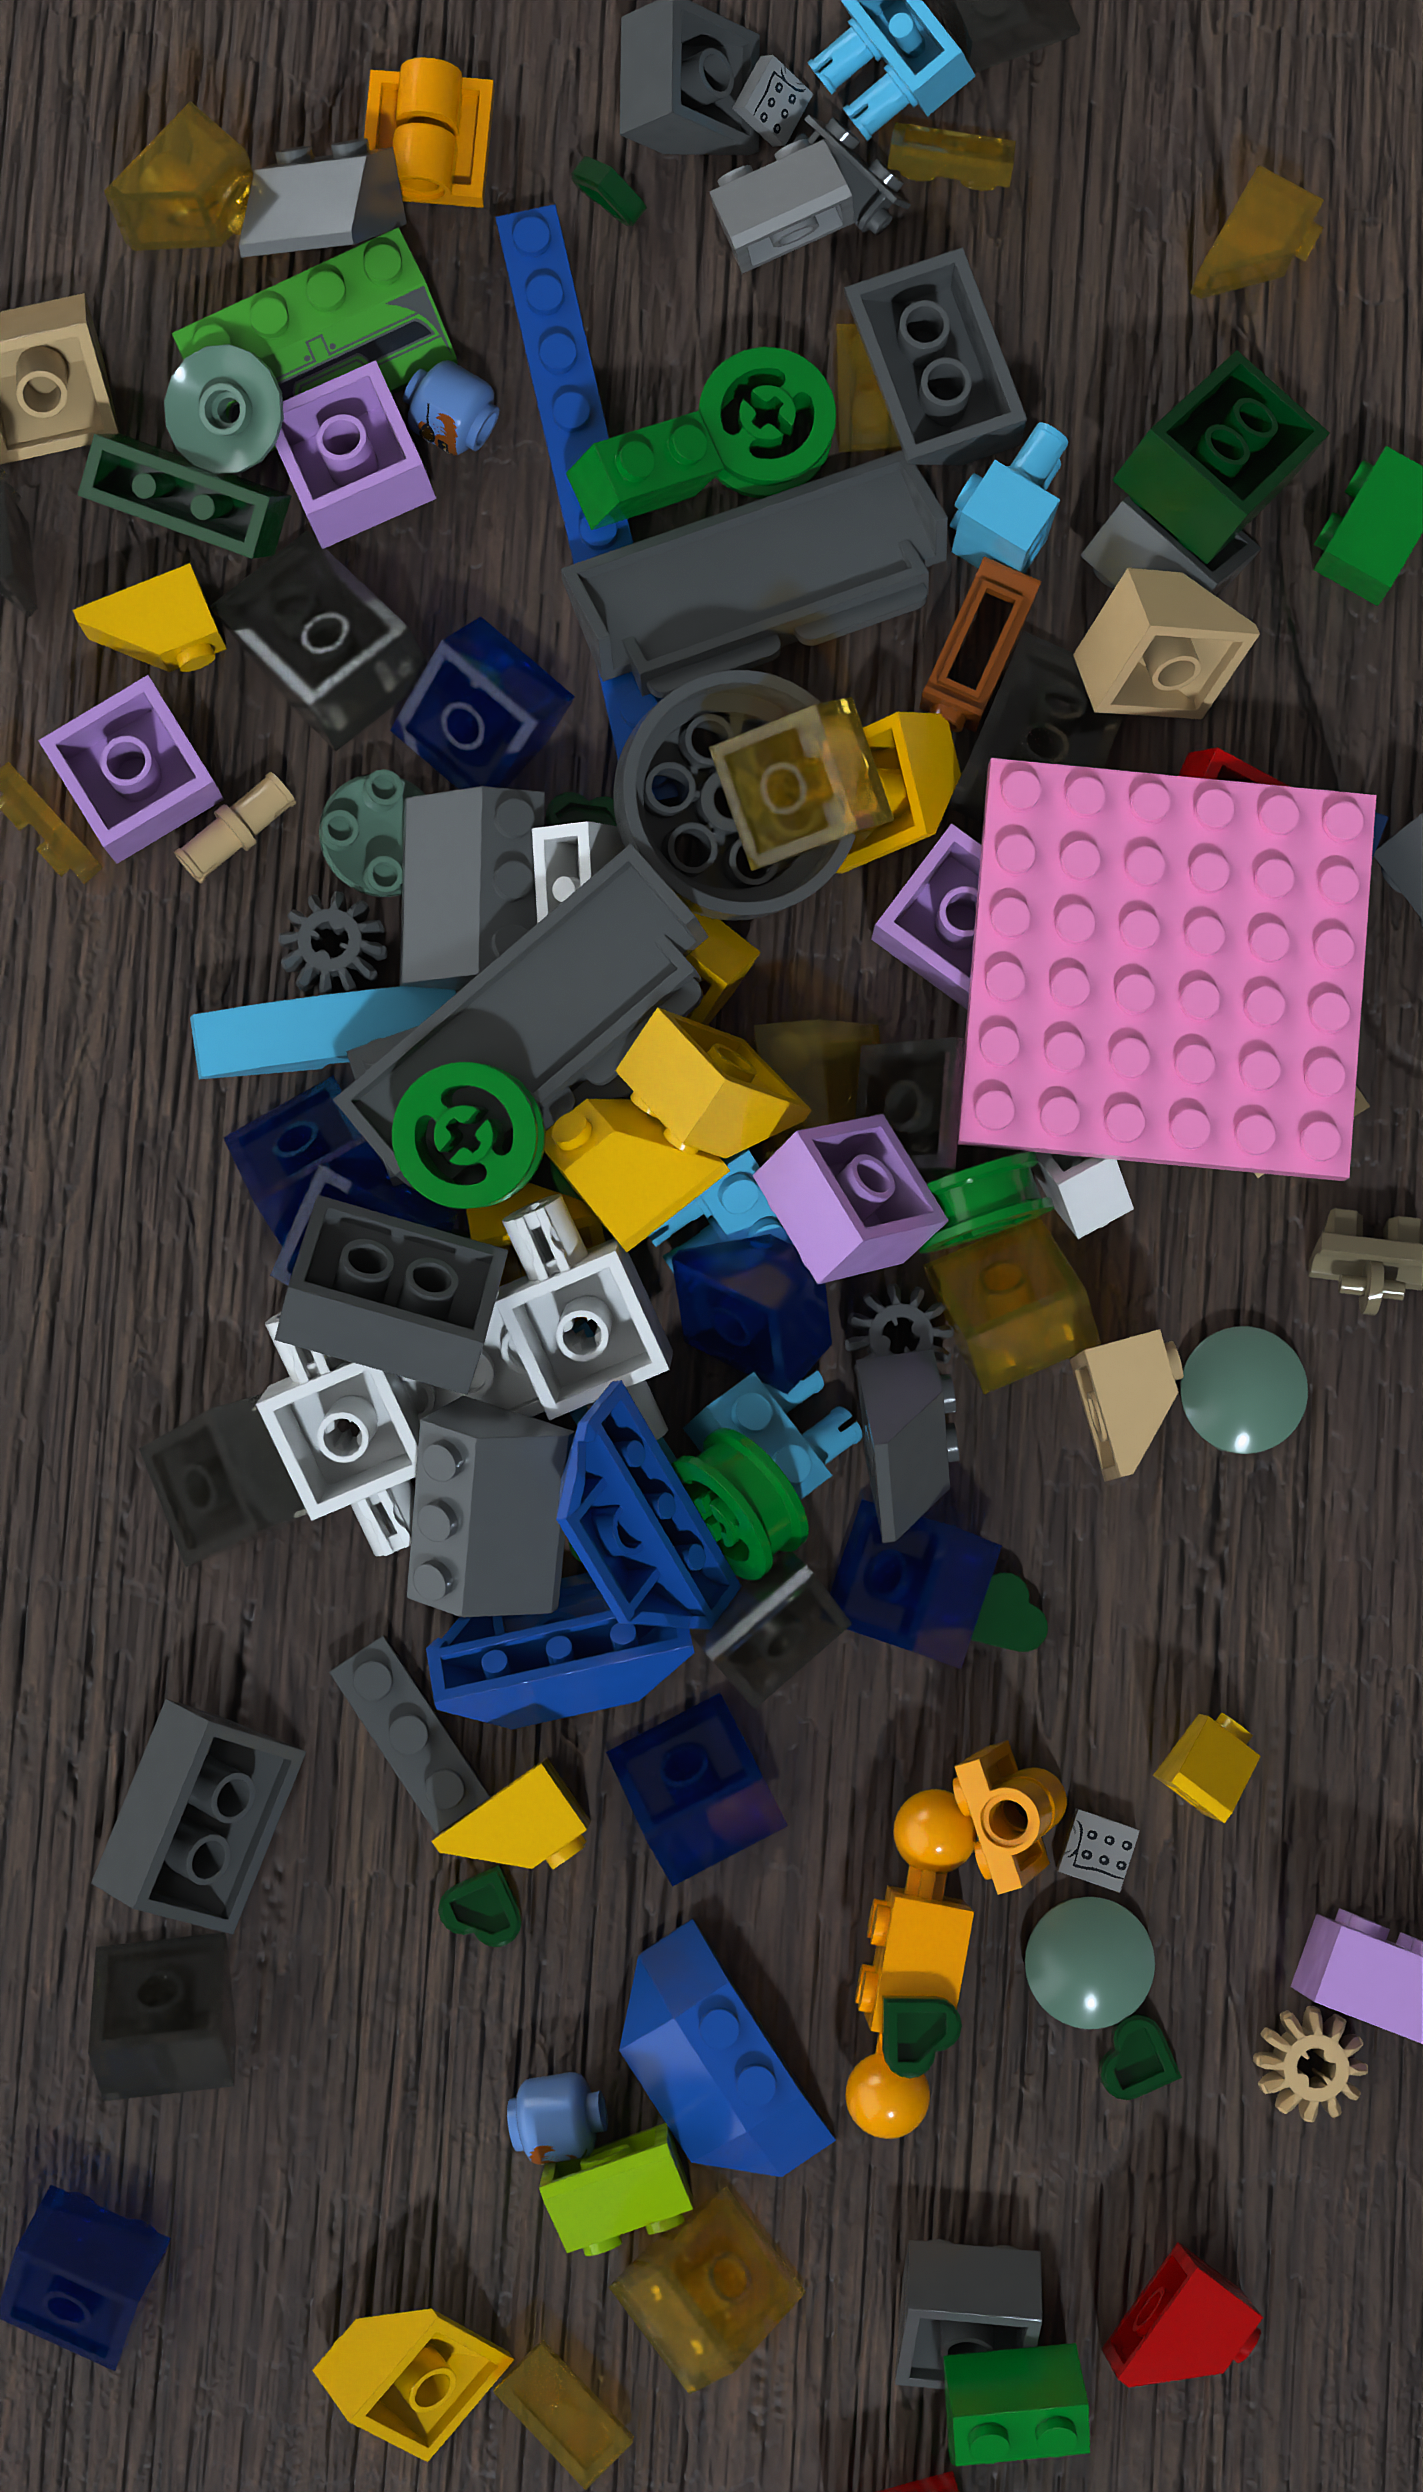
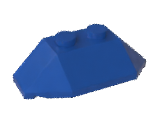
(638, 1523)
(551, 1664)
(714, 2063)

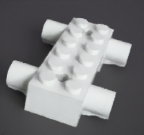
(526, 1366)

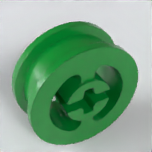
(780, 388)
(432, 1098)
(986, 1200)
(743, 1501)

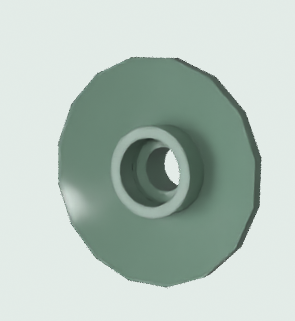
(198, 405)

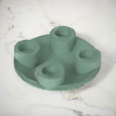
(365, 832)
(1244, 1390)
(1089, 1962)

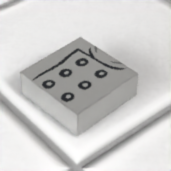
(772, 100)
(1097, 1850)

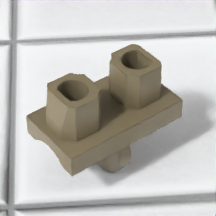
(1369, 1265)

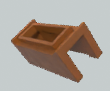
(956, 701)

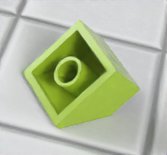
(617, 2191)

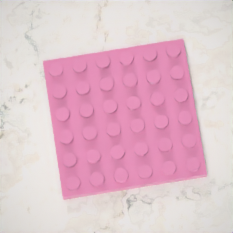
(1167, 970)

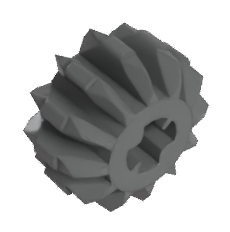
(346, 926)
(919, 1323)

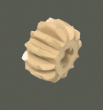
(1293, 2083)

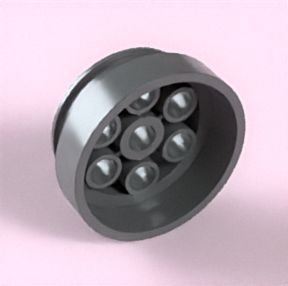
(662, 746)

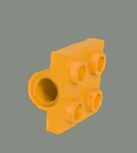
(435, 128)
(1008, 1843)

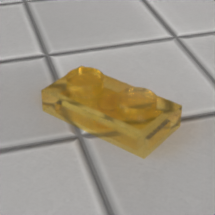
(930, 152)
(862, 413)
(61, 847)
(563, 2414)

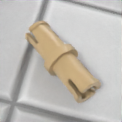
(235, 827)

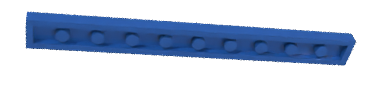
(568, 413)

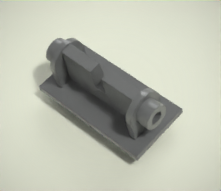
(872, 187)

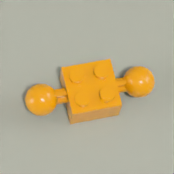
(918, 1953)

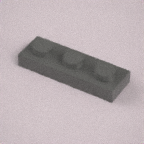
(410, 1734)

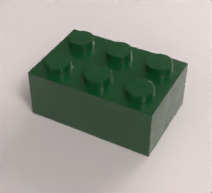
(1220, 456)

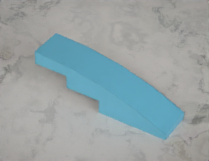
(305, 1030)

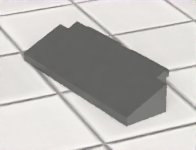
(762, 577)
(547, 1009)

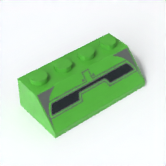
(334, 321)

